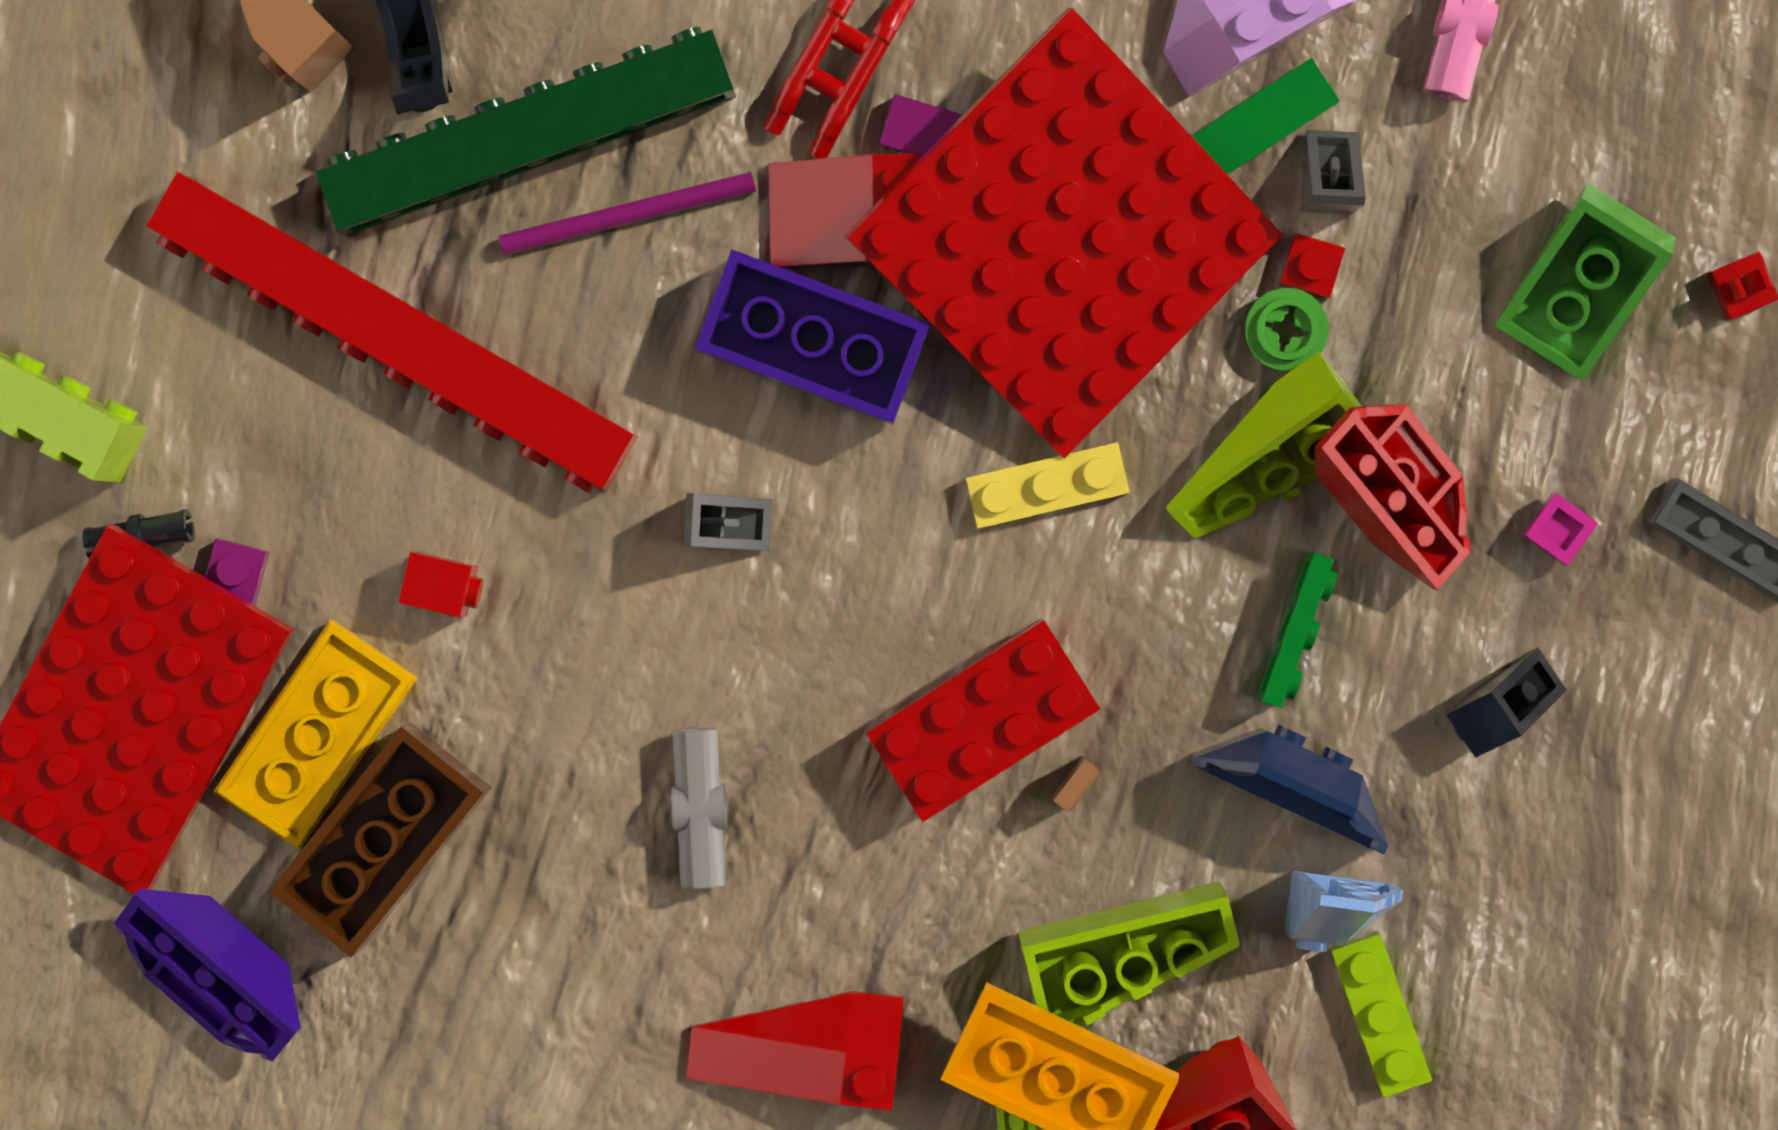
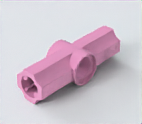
(1461, 34)

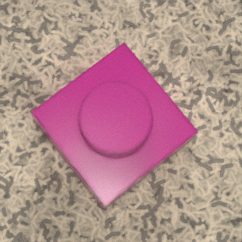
(1559, 529)

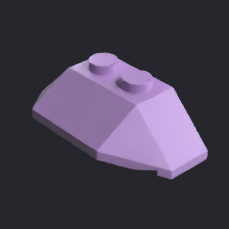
(1224, 35)

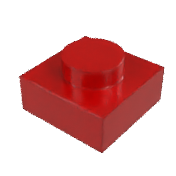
(1311, 266)

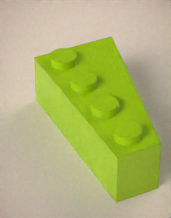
(66, 420)
(1123, 952)

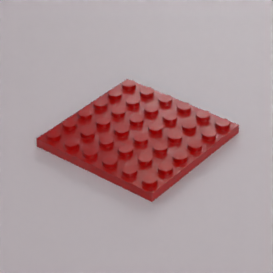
(1064, 233)

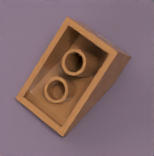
(295, 40)

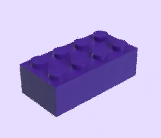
(812, 337)

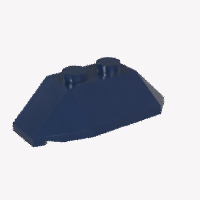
(1298, 780)

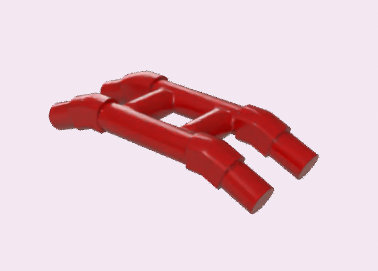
(843, 93)

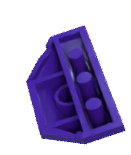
(212, 969)

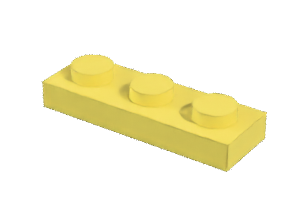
(1047, 485)

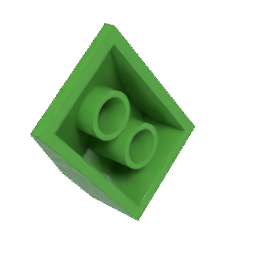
(1586, 281)

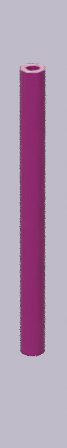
(627, 213)

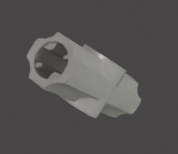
(699, 808)

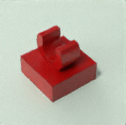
(1742, 286)

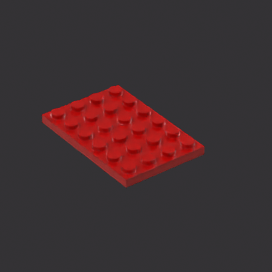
(131, 709)

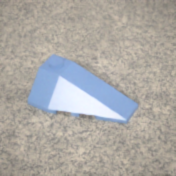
(1334, 908)

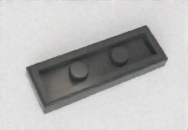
(1718, 536)

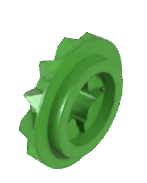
(1307, 316)

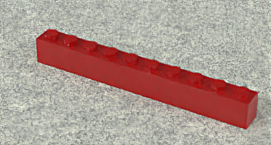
(392, 332)

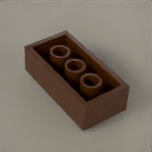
(380, 839)

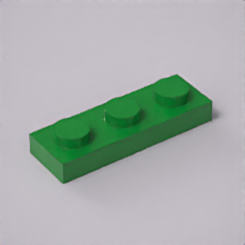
(1297, 630)

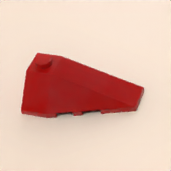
(812, 1050)
(1225, 1092)

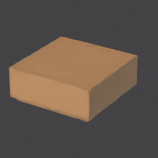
(1075, 784)

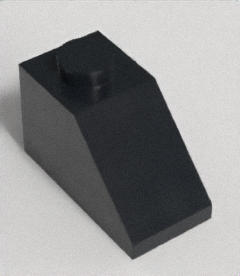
(1506, 703)

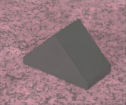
(1332, 173)
(727, 522)

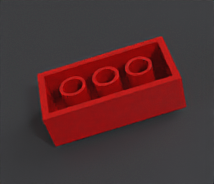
(982, 720)

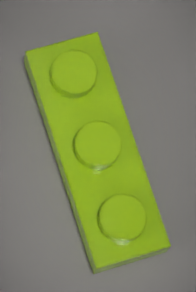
(1380, 1014)

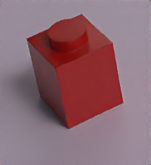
(441, 584)

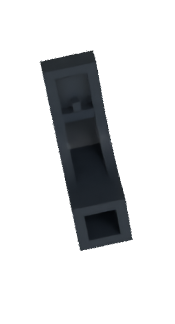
(416, 54)

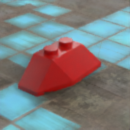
(1397, 488)

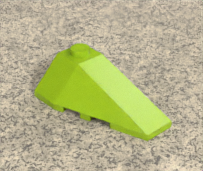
(1267, 450)

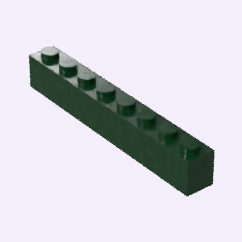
(526, 132)

